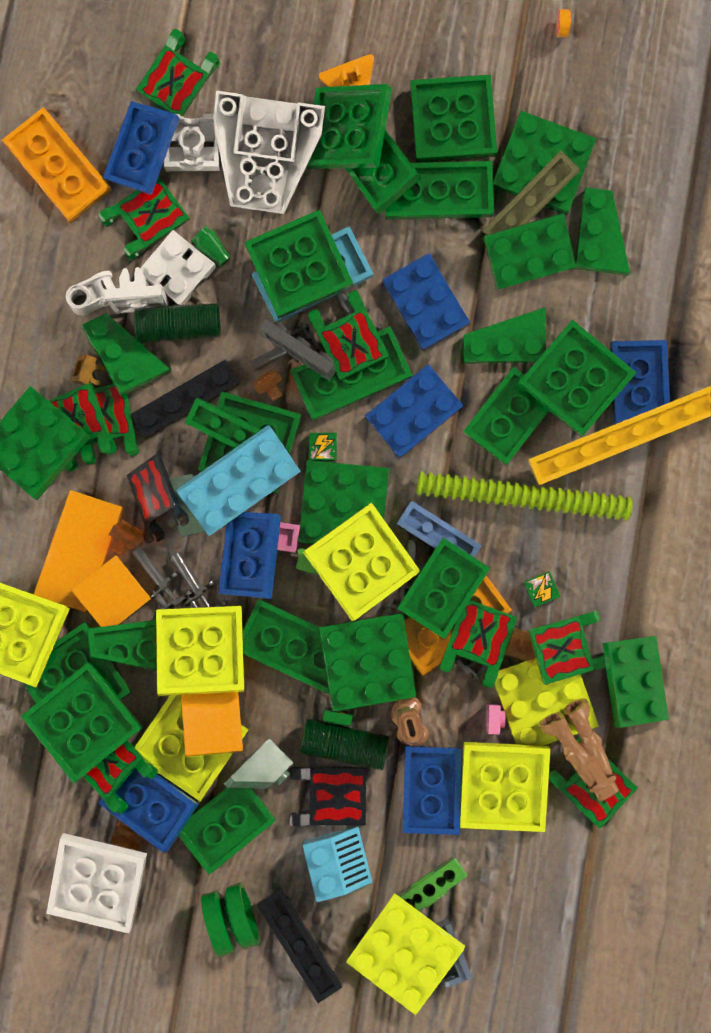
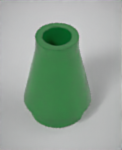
(210, 245)

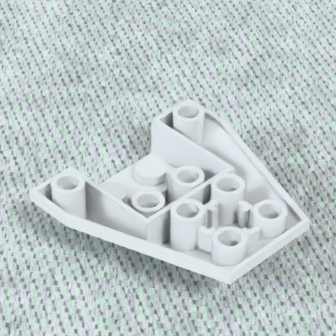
(264, 148)

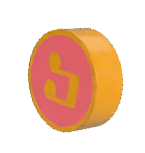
(563, 23)

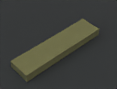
(535, 194)

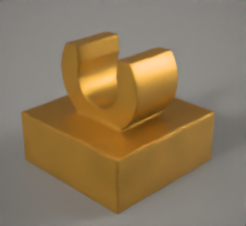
(83, 370)

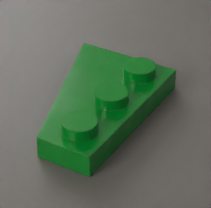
(600, 236)
(509, 341)
(122, 356)
(125, 644)

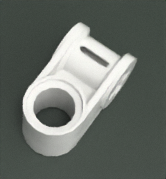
(93, 290)

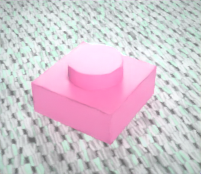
(288, 537)
(494, 719)

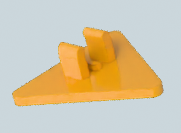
(349, 74)

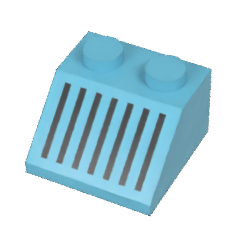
(337, 863)

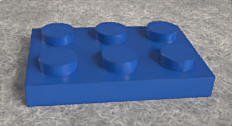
(141, 147)
(425, 302)
(649, 385)
(414, 411)
(250, 555)
(432, 790)
(154, 809)

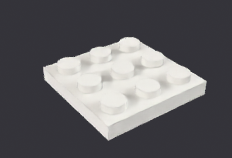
(96, 883)

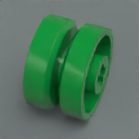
(229, 920)

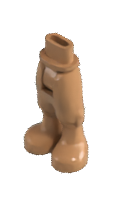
(409, 726)
(588, 755)

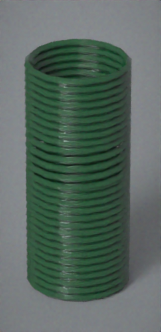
(182, 321)
(344, 744)

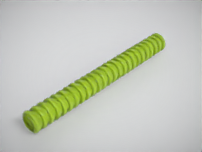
(524, 496)

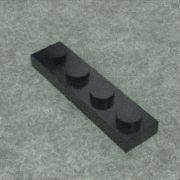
(180, 400)
(299, 945)

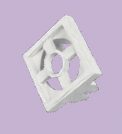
(135, 294)

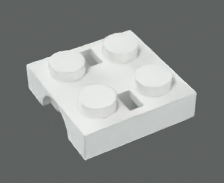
(192, 153)
(181, 273)

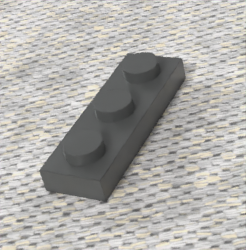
(298, 348)

